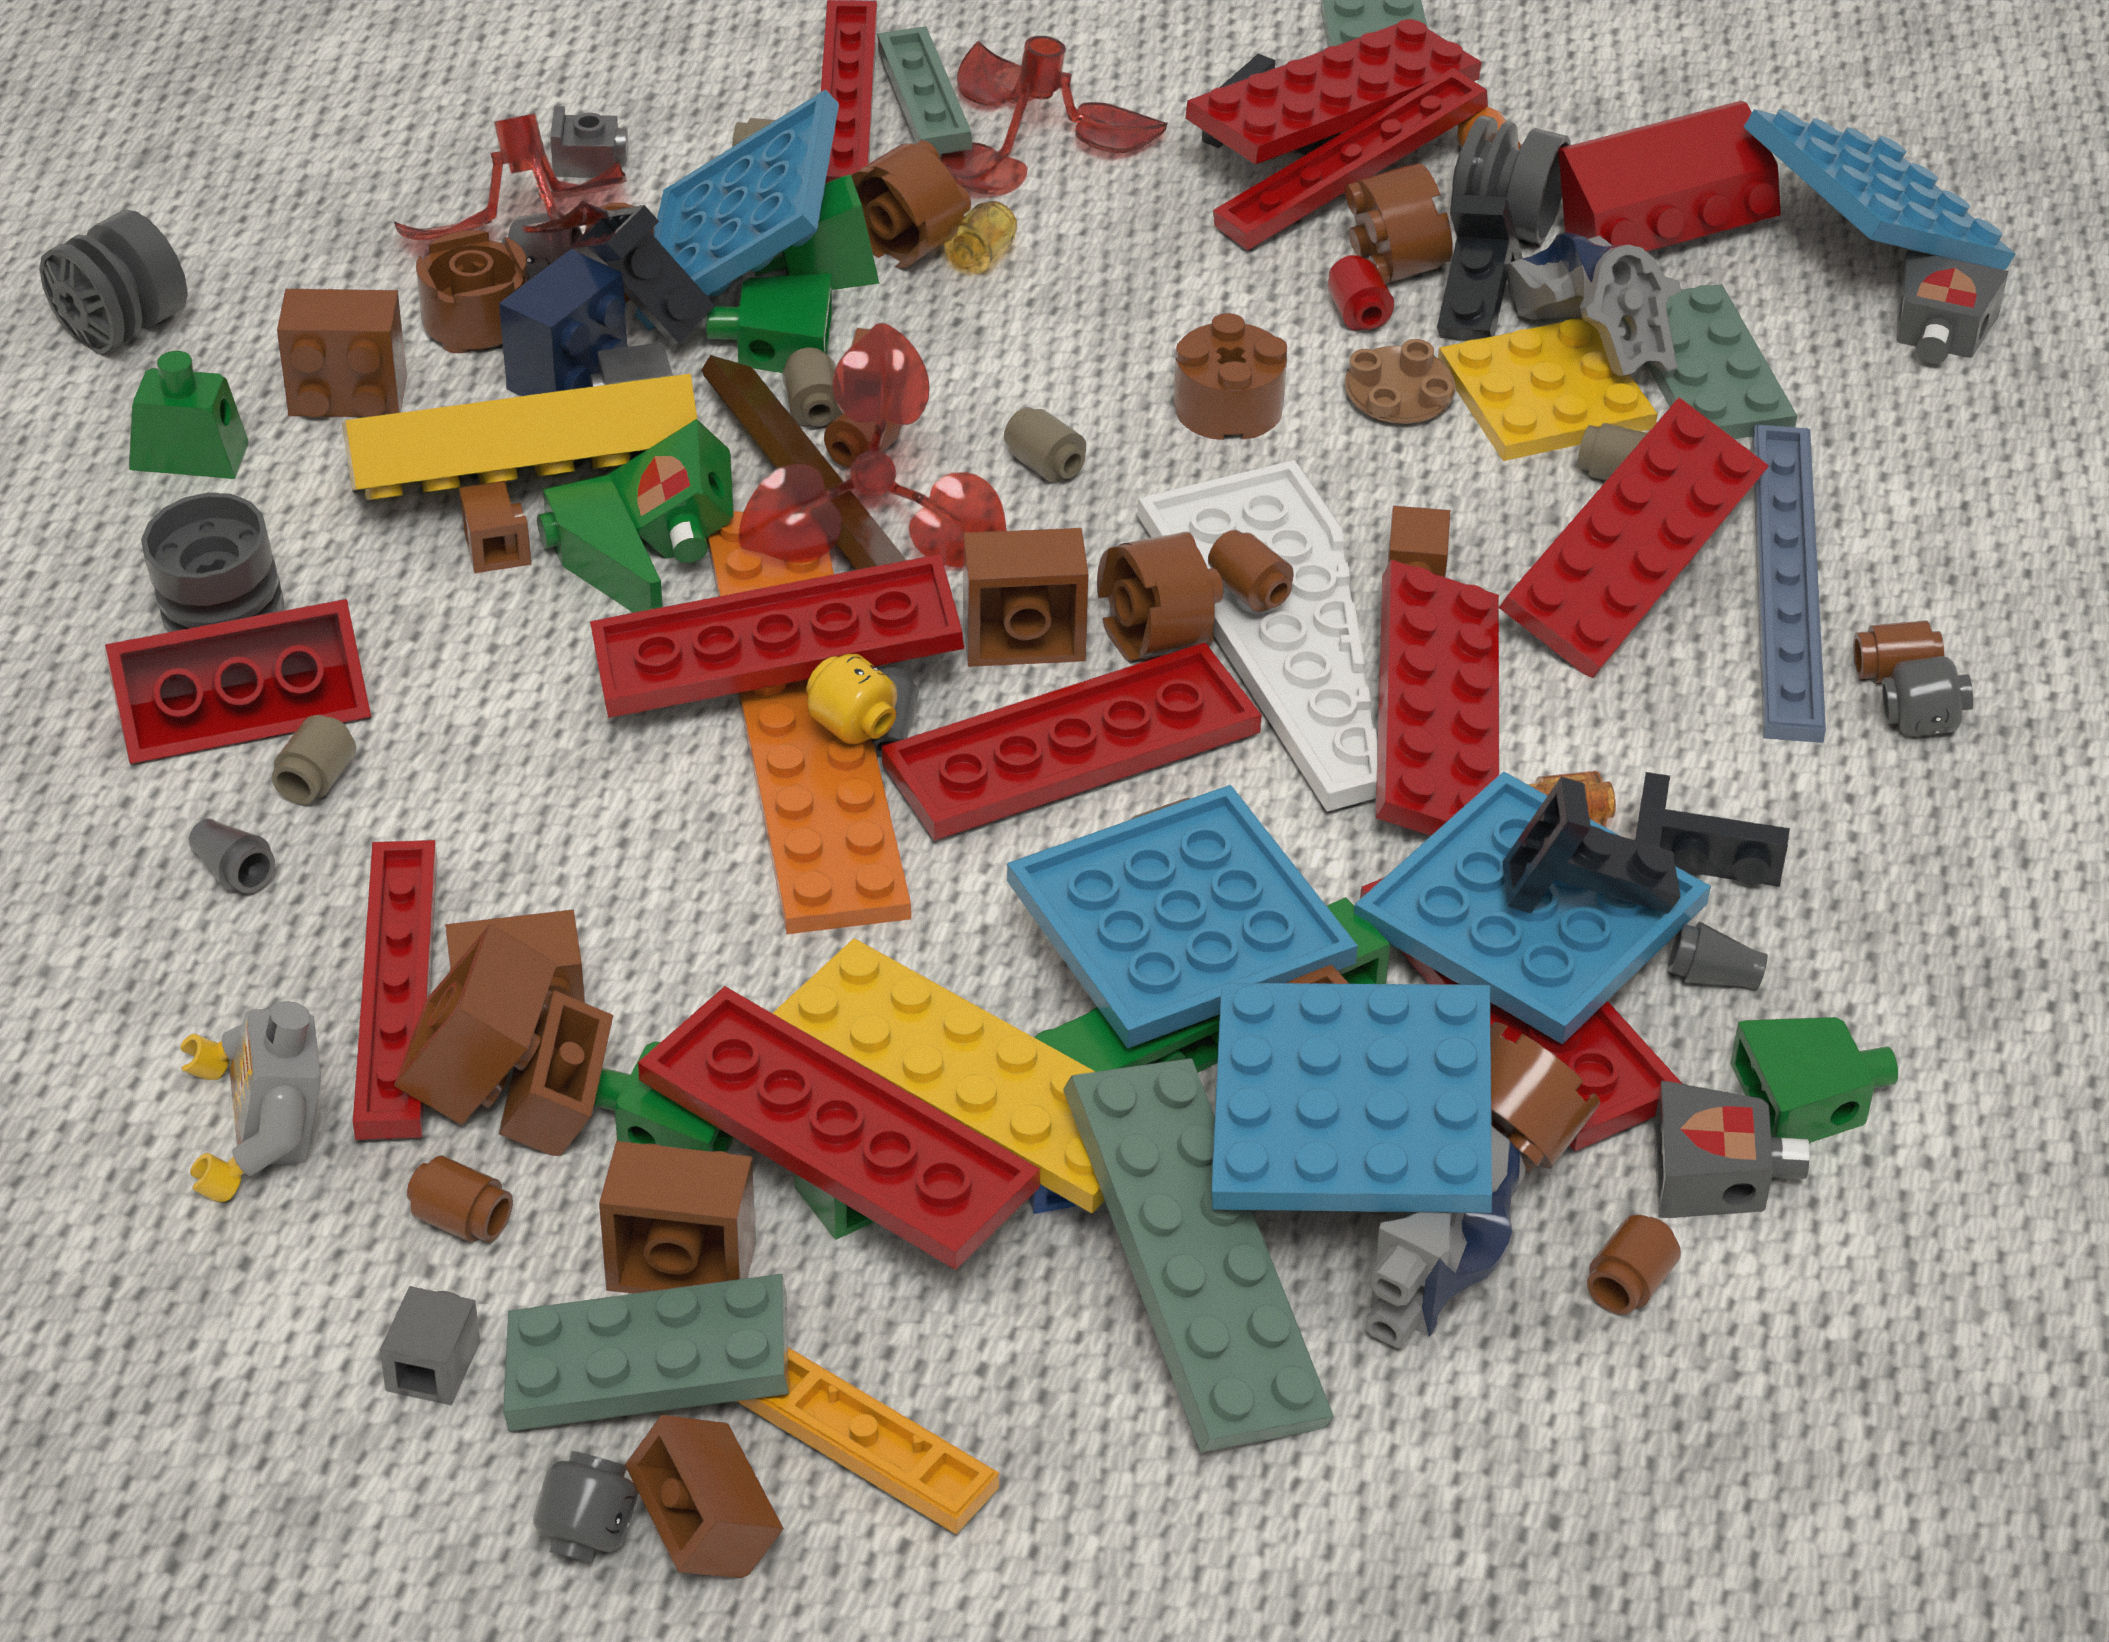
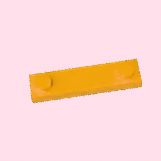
(879, 1444)

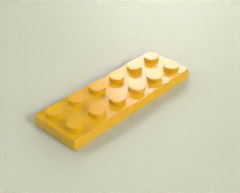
(951, 1059)

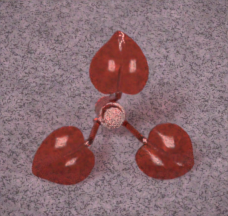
(994, 81)
(524, 151)
(881, 382)

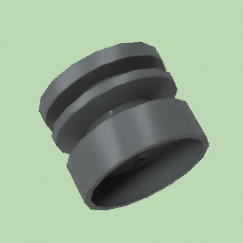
(1526, 176)
(113, 281)
(211, 561)

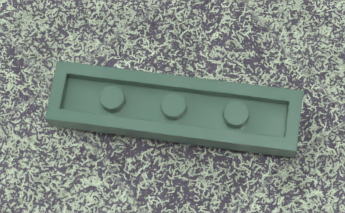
(924, 89)

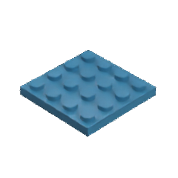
(1880, 189)
(750, 199)
(1174, 909)
(1541, 965)
(1353, 1098)

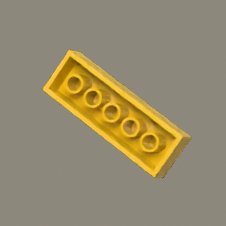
(513, 434)

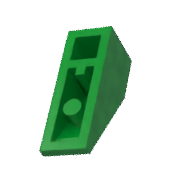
(600, 542)

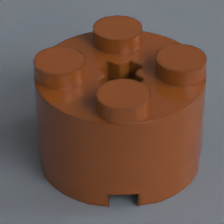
(909, 202)
(1399, 222)
(463, 287)
(1230, 379)
(1158, 595)
(1535, 1099)

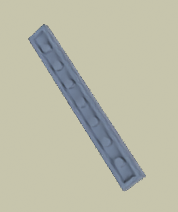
(1788, 587)

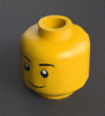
(852, 698)

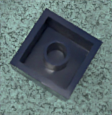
(560, 323)

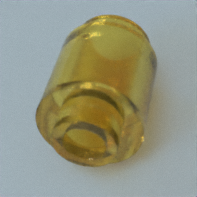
(981, 236)

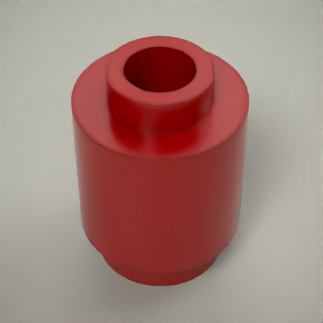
(1360, 293)

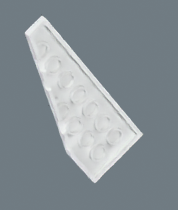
(1306, 653)

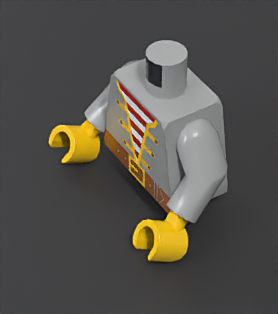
(272, 1089)

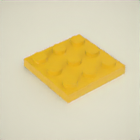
(1544, 387)

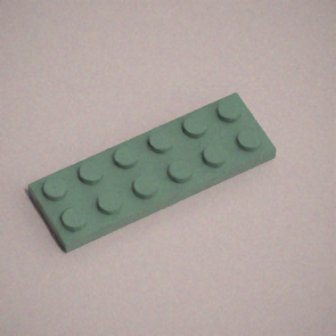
(1196, 1267)

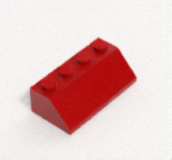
(1670, 180)
(236, 680)

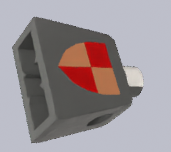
(1947, 305)
(1718, 1152)

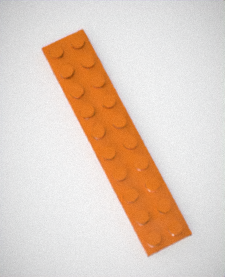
(816, 794)

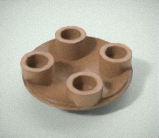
(1400, 382)

